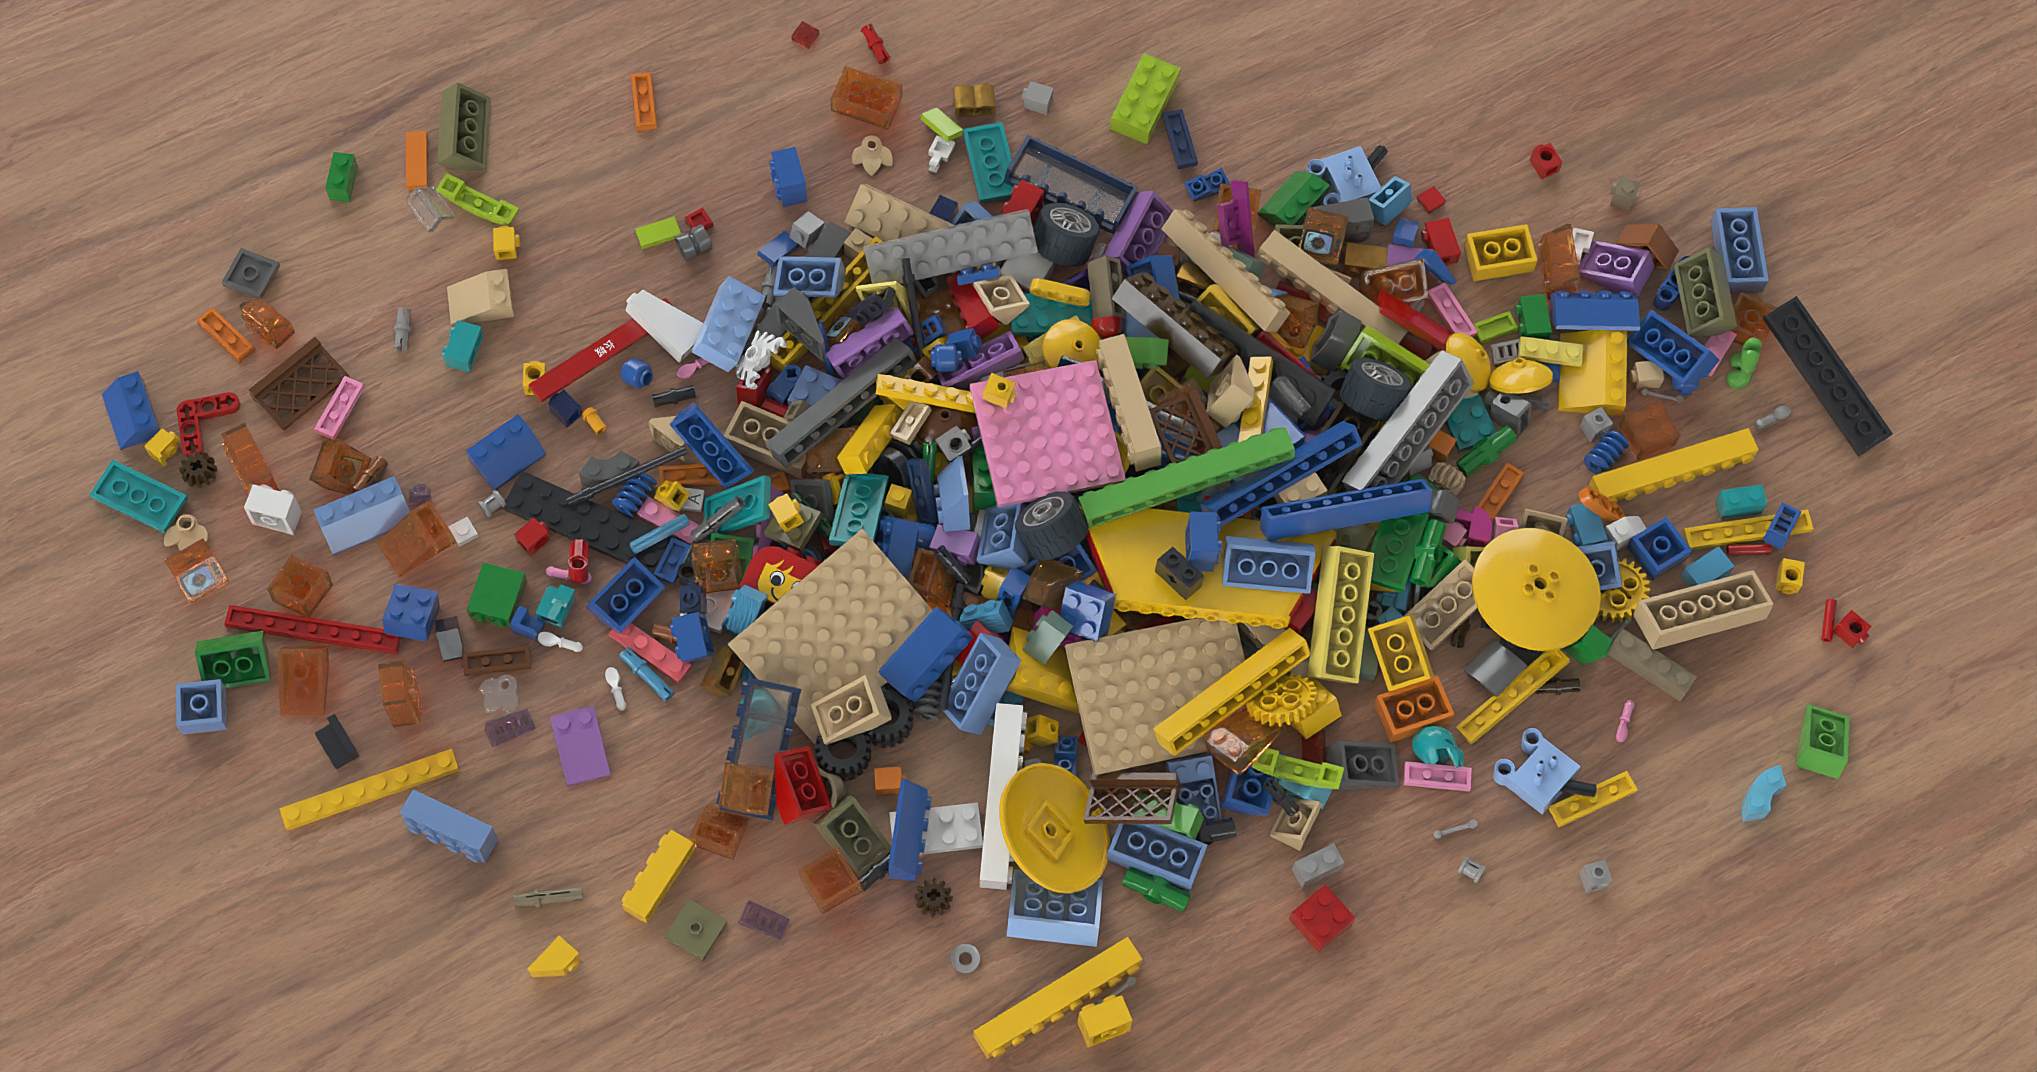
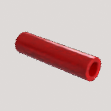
(1749, 549)
(1829, 619)

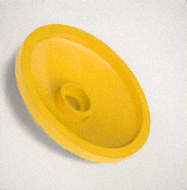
(1061, 341)
(1473, 356)
(1520, 376)

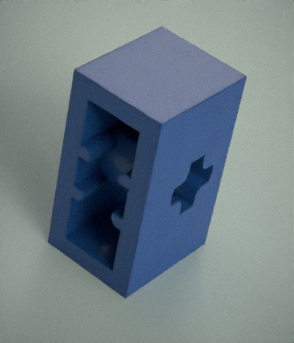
(1013, 589)

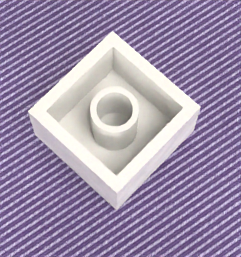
(273, 509)

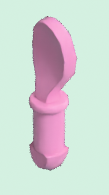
(688, 370)
(551, 571)
(1622, 731)

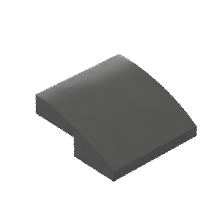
(1495, 668)

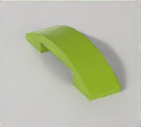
(476, 202)
(1299, 771)

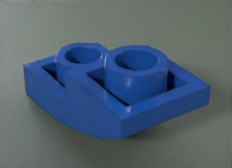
(1206, 186)
(1066, 753)

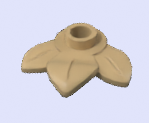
(872, 157)
(185, 536)

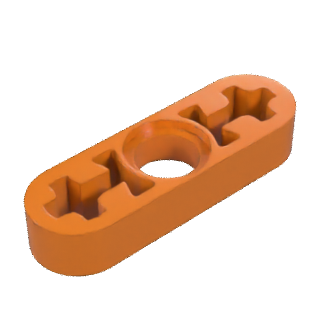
(1600, 504)

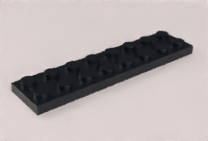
(1827, 376)
(1311, 388)
(586, 520)

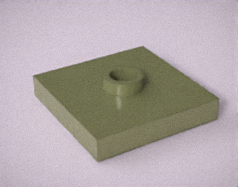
(1355, 537)
(695, 929)

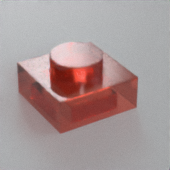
(805, 35)

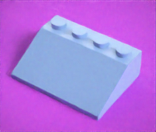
(1054, 916)

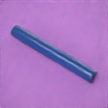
(829, 367)

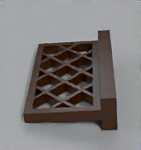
(289, 368)
(1198, 417)
(1134, 785)

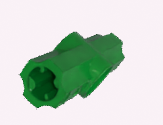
(1486, 450)
(1428, 553)
(1156, 889)

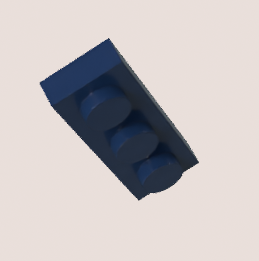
(1180, 139)
(922, 490)

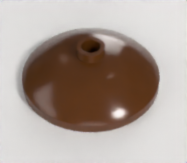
(936, 425)

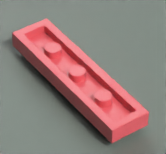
(652, 652)

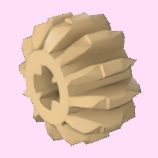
(1447, 478)

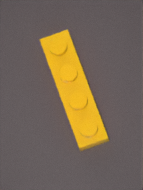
(1606, 794)

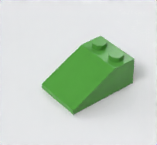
(1823, 742)

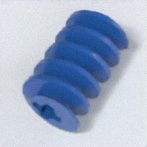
(1606, 452)
(632, 492)

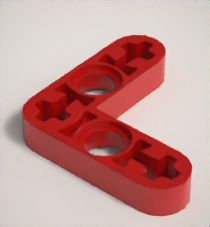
(197, 413)

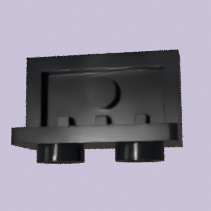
(872, 306)

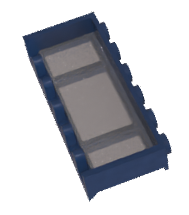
(1071, 182)
(763, 729)

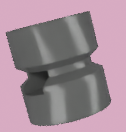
(694, 242)

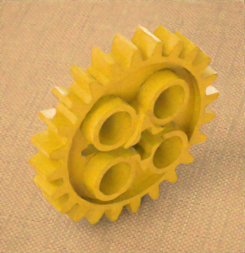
(1631, 577)
(1284, 700)

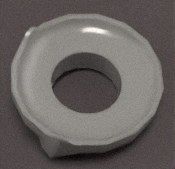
(972, 950)

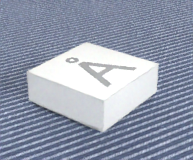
(695, 500)

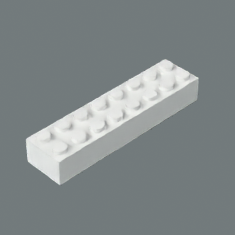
(1004, 764)

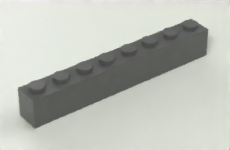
(828, 245)
(839, 404)

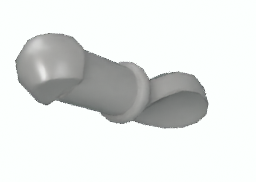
(1780, 413)

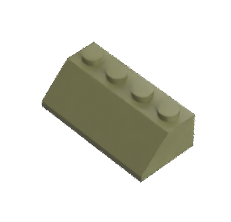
(463, 128)
(1705, 294)

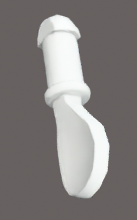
(550, 639)
(613, 679)

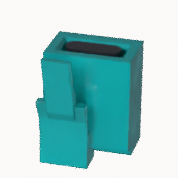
(556, 605)

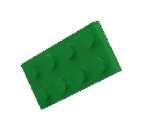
(1395, 550)

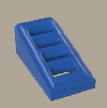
(1436, 266)
(939, 326)
(1777, 537)

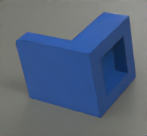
(526, 624)

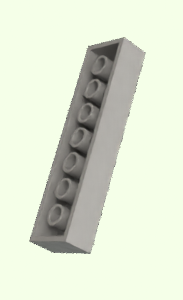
(953, 248)
(1412, 425)

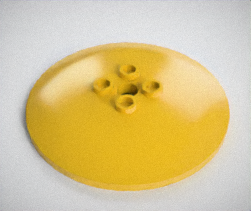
(1521, 611)
(1055, 799)

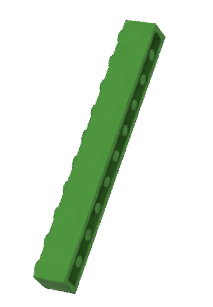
(1187, 476)

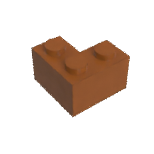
(1650, 238)

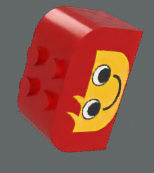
(777, 571)

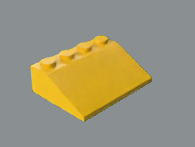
(1600, 377)
(1040, 682)

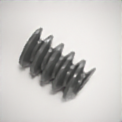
(927, 704)

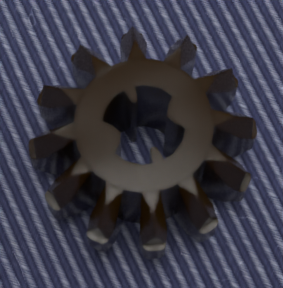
(198, 469)
(942, 897)

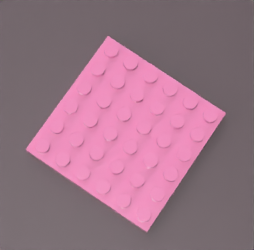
(1050, 436)

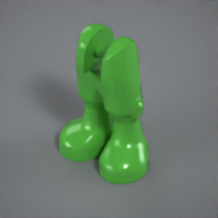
(1744, 363)

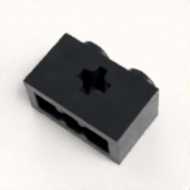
(1179, 573)

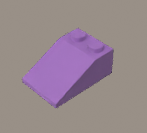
(1617, 267)
(580, 746)

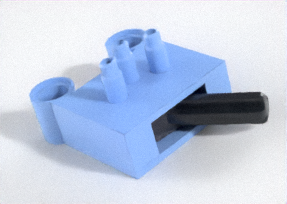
(1349, 174)
(1543, 774)

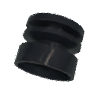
(893, 462)

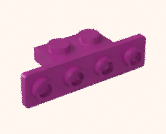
(1235, 219)

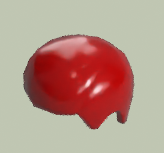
(1107, 326)

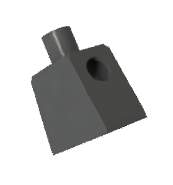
(1510, 411)

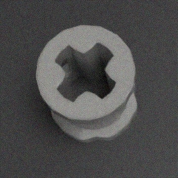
(491, 503)
(1471, 869)

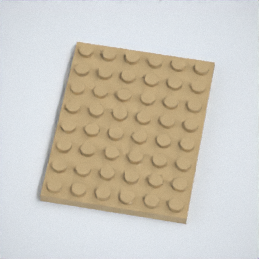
(833, 626)
(1142, 678)

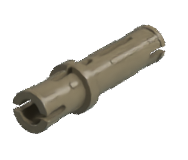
(548, 897)

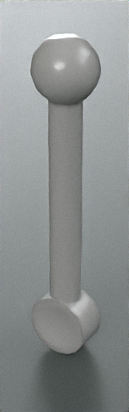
(1678, 399)
(1626, 621)
(1472, 824)
(1130, 982)

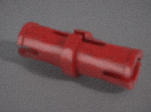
(875, 44)

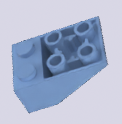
(1197, 783)

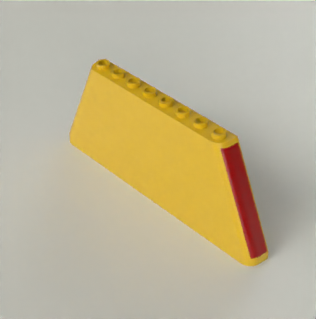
(1127, 556)

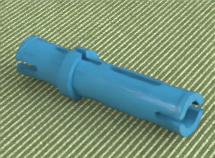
(640, 667)

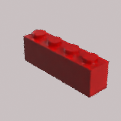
(972, 307)

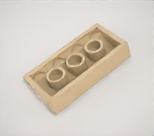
(1445, 606)

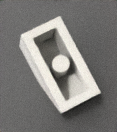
(1624, 530)

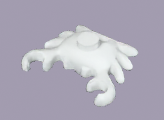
(758, 357)

